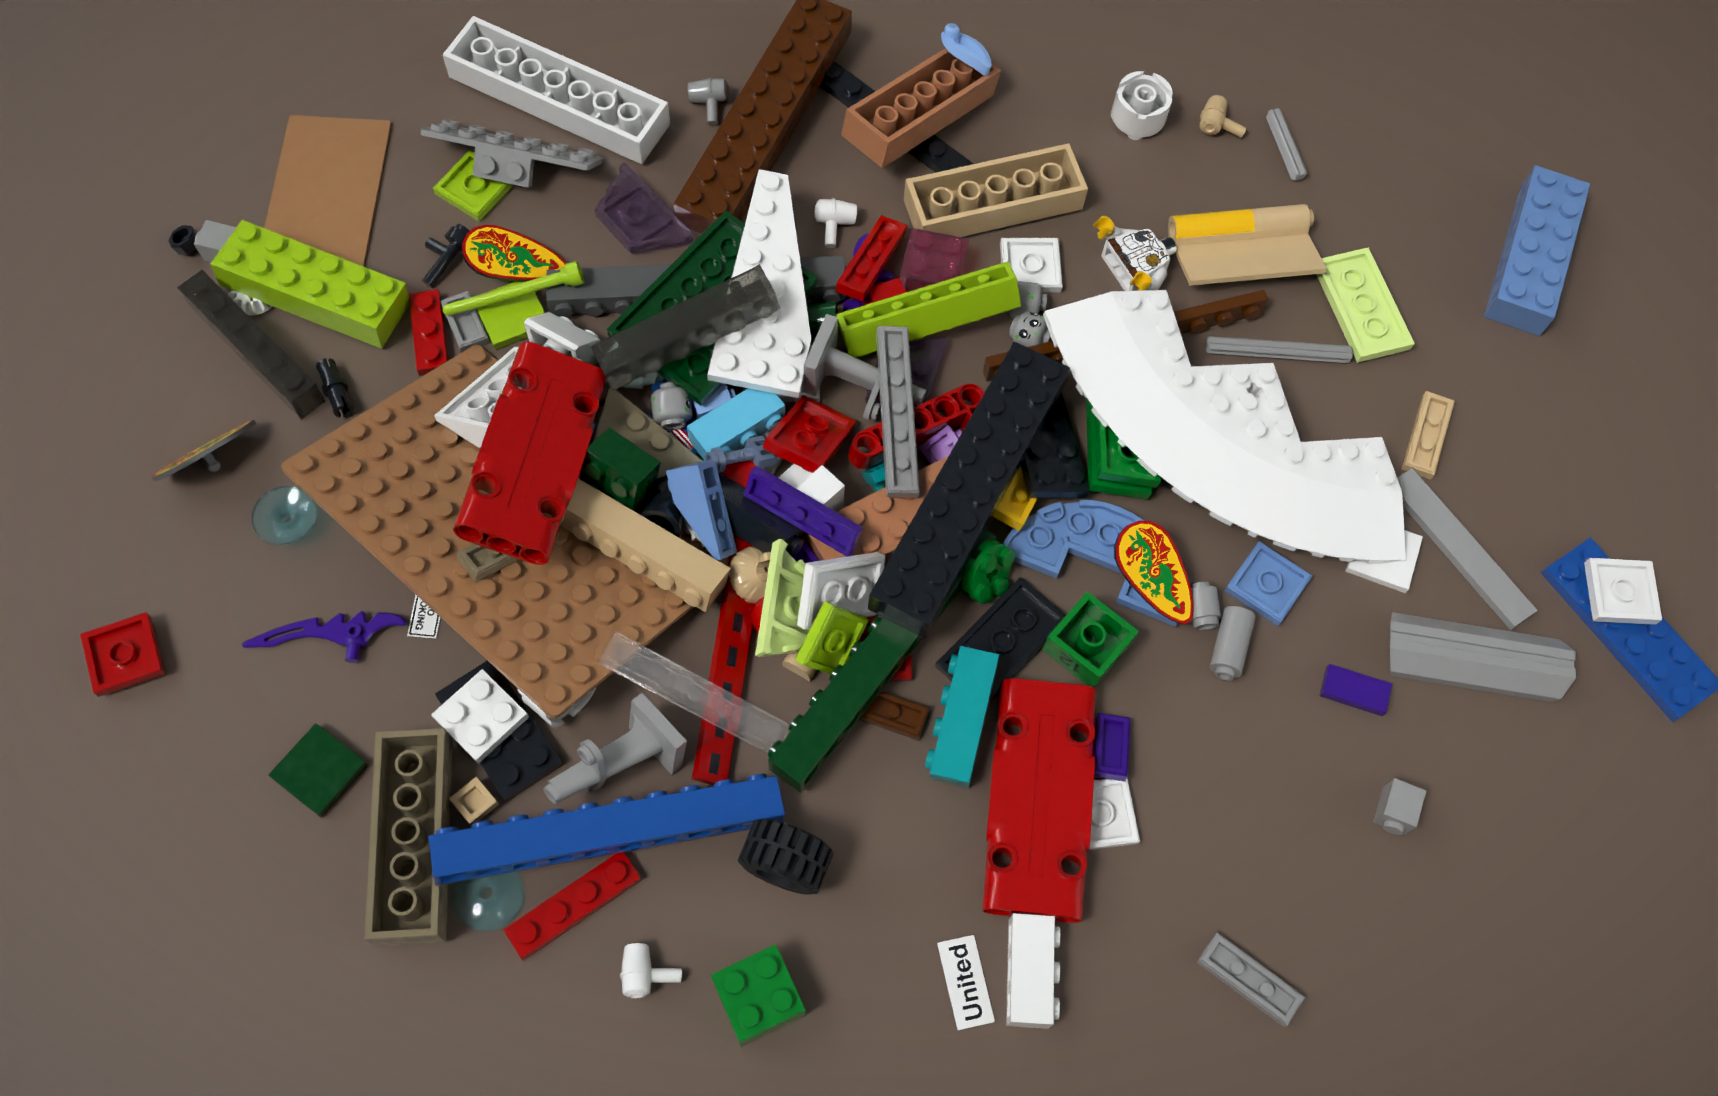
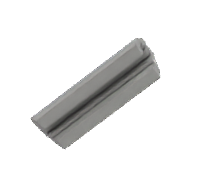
(1480, 658)

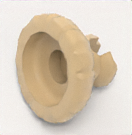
(749, 573)

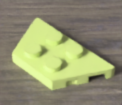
(781, 605)

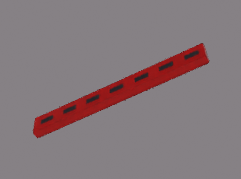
(727, 672)

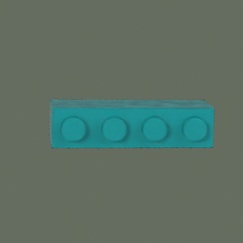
(963, 716)

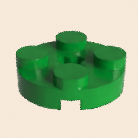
(989, 572)

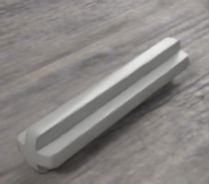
(1286, 144)

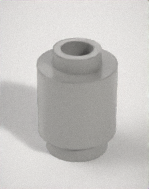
(1205, 606)

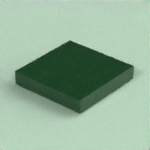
(318, 770)

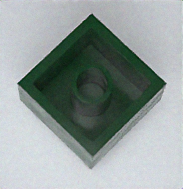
(621, 470)

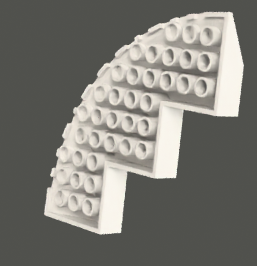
(1227, 433)

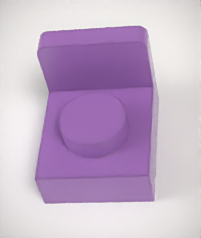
(940, 444)

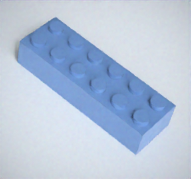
(1537, 251)

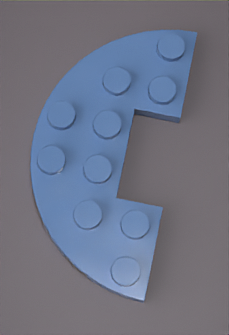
(1081, 529)

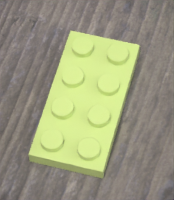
(1364, 305)

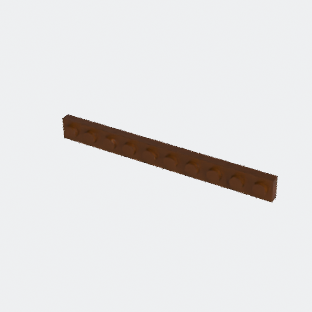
(1189, 320)

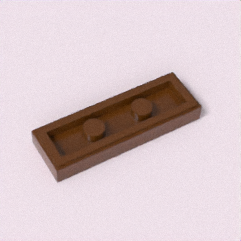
(896, 715)

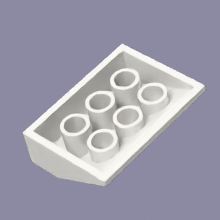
(472, 409)

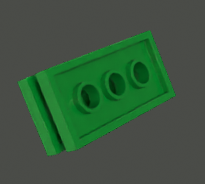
(1114, 467)

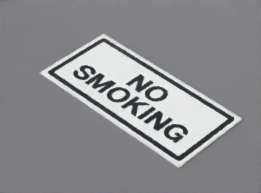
(423, 620)

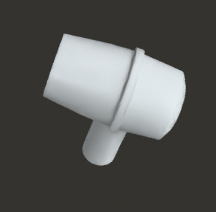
(834, 213)
(639, 974)

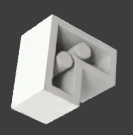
(818, 485)

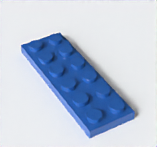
(1649, 652)

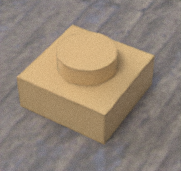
(474, 801)

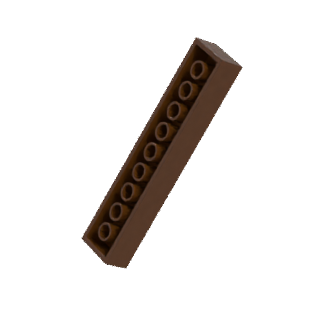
(764, 113)

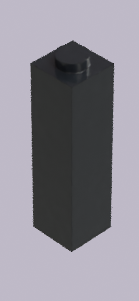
(756, 523)

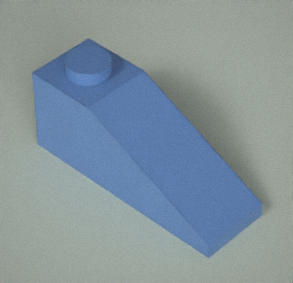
(701, 501)

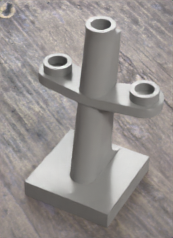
(828, 361)
(648, 737)

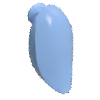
(966, 49)

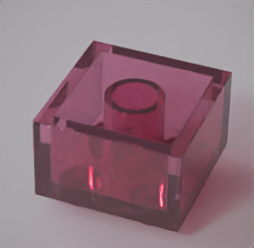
(932, 258)

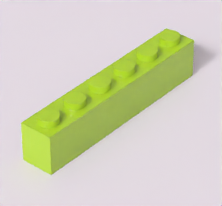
(932, 308)

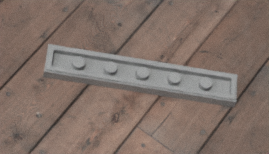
(897, 412)
(1464, 551)

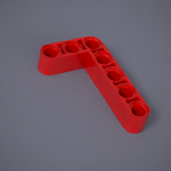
(926, 416)

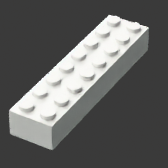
(557, 89)

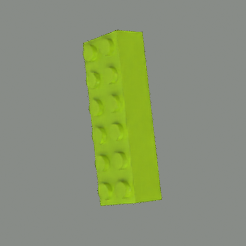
(311, 283)

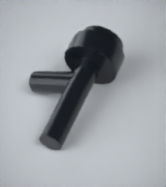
(455, 237)

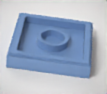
(1268, 583)

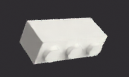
(1032, 971)

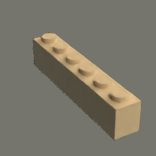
(644, 546)

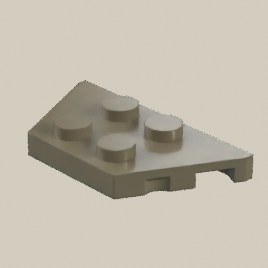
(643, 432)

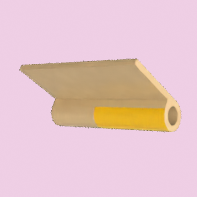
(1245, 244)

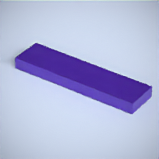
(803, 511)

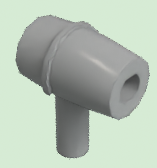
(710, 92)

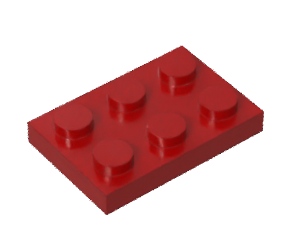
(809, 434)

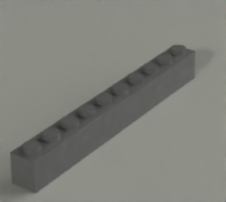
(616, 288)

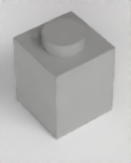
(212, 238)
(1399, 807)

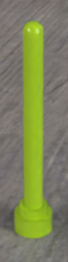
(569, 275)

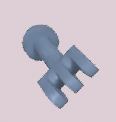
(753, 451)

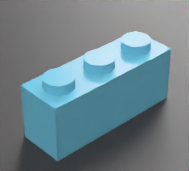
(736, 420)

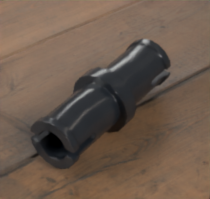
(334, 388)

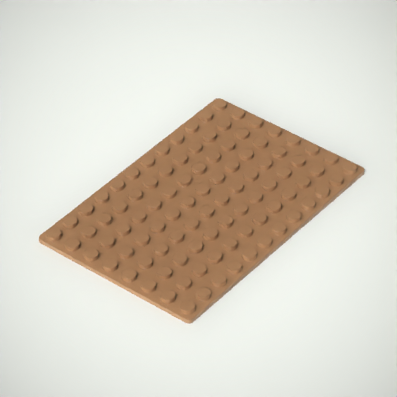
(398, 489)

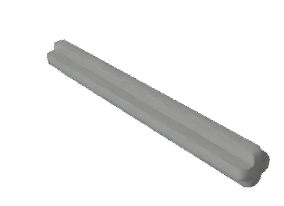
(1278, 349)

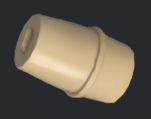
(1214, 118)

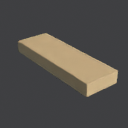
(1428, 434)

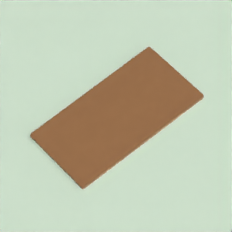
(329, 183)

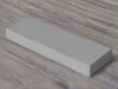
(1250, 980)

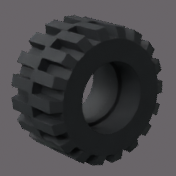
(785, 856)

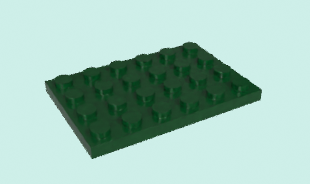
(699, 268)

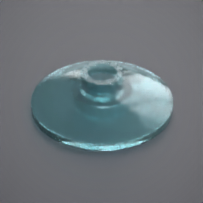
(278, 505)
(492, 912)

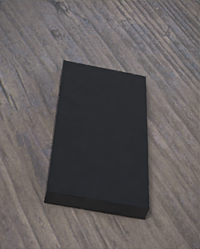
(1012, 628)

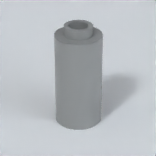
(1232, 643)

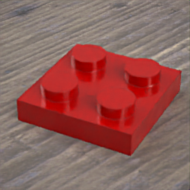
(122, 654)

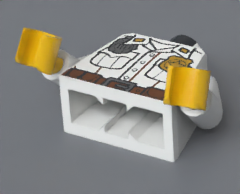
(1135, 255)

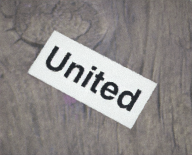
(965, 982)

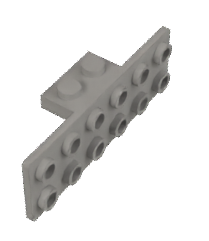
(509, 158)

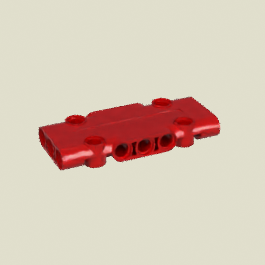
(531, 454)
(1040, 800)

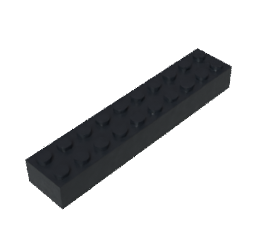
(968, 490)

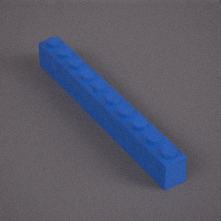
(602, 830)

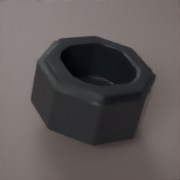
(183, 240)

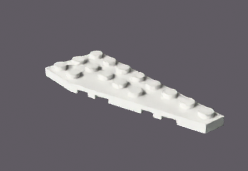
(773, 349)

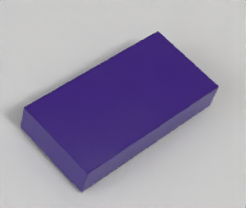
(1356, 690)
(1111, 747)

